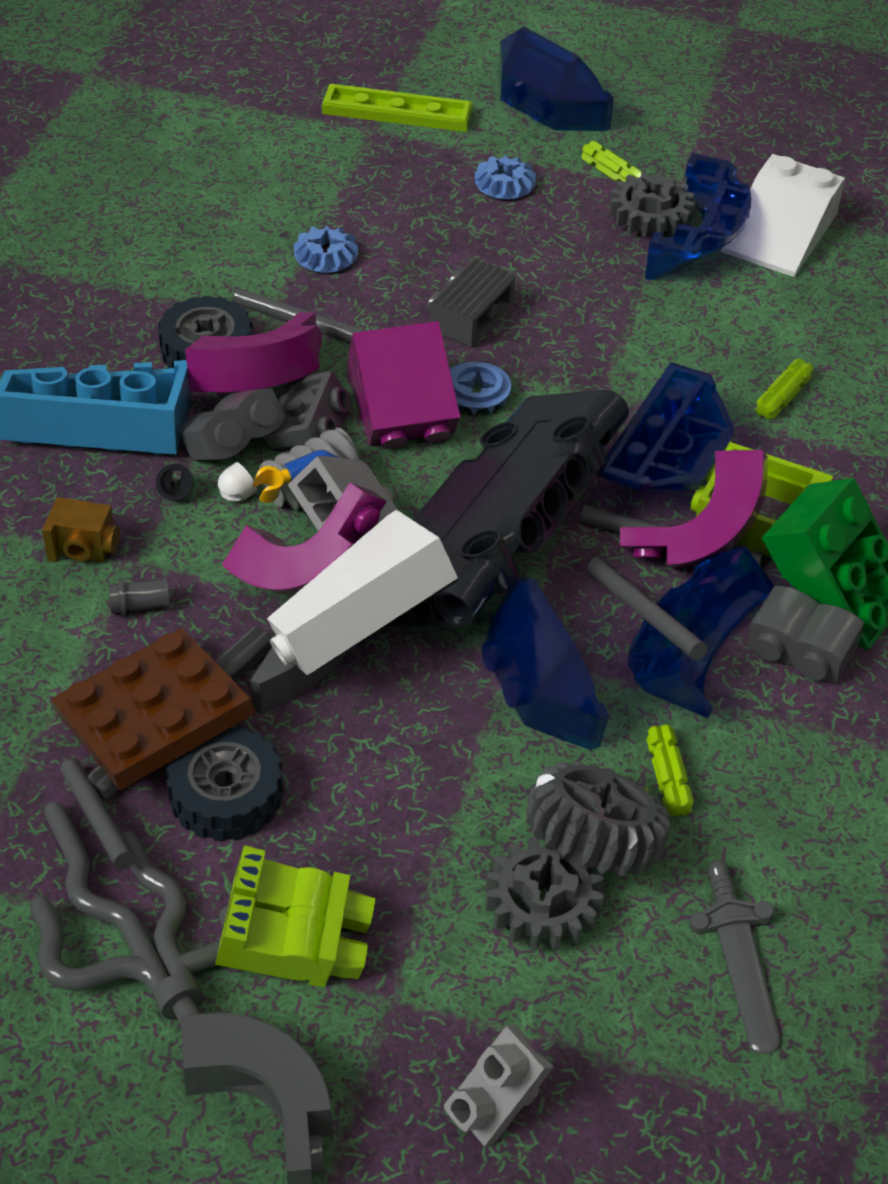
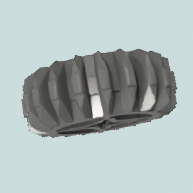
(597, 818)

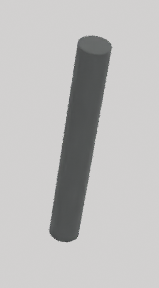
(97, 814)

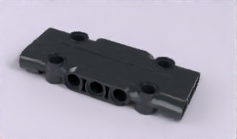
(513, 497)

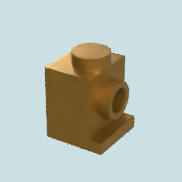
(80, 531)

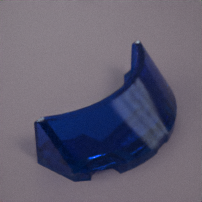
(724, 209)
(710, 607)

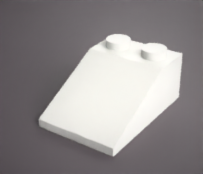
(787, 214)

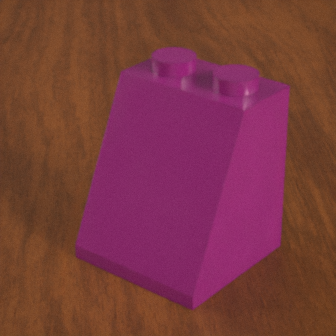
(403, 384)

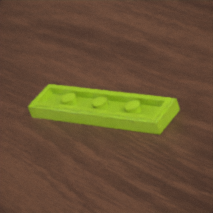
(397, 107)

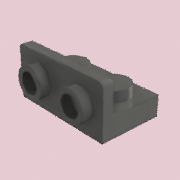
(310, 408)

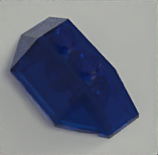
(551, 84)
(672, 435)
(542, 668)

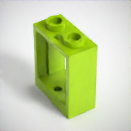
(784, 483)

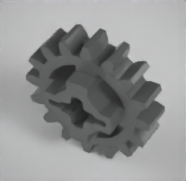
(651, 204)
(568, 905)

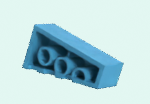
(97, 407)

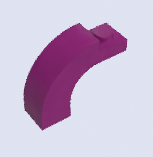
(257, 359)
(723, 522)
(272, 565)

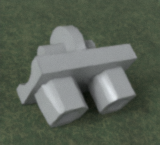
(498, 1086)

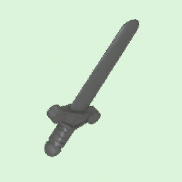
(733, 923)

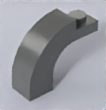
(262, 1061)

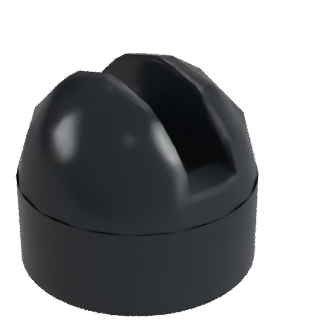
(165, 482)

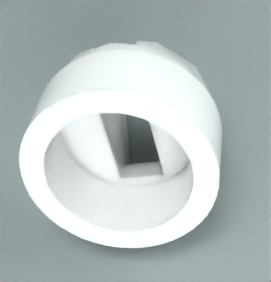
(236, 483)

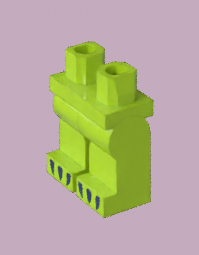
(291, 922)

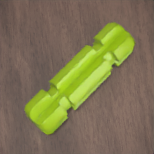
(608, 162)
(784, 389)
(670, 770)

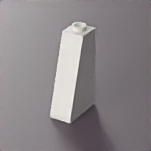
(361, 592)

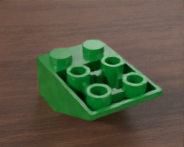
(835, 552)

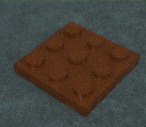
(152, 707)

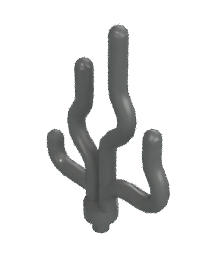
(162, 970)

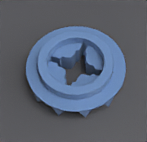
(495, 180)
(339, 255)
(493, 382)

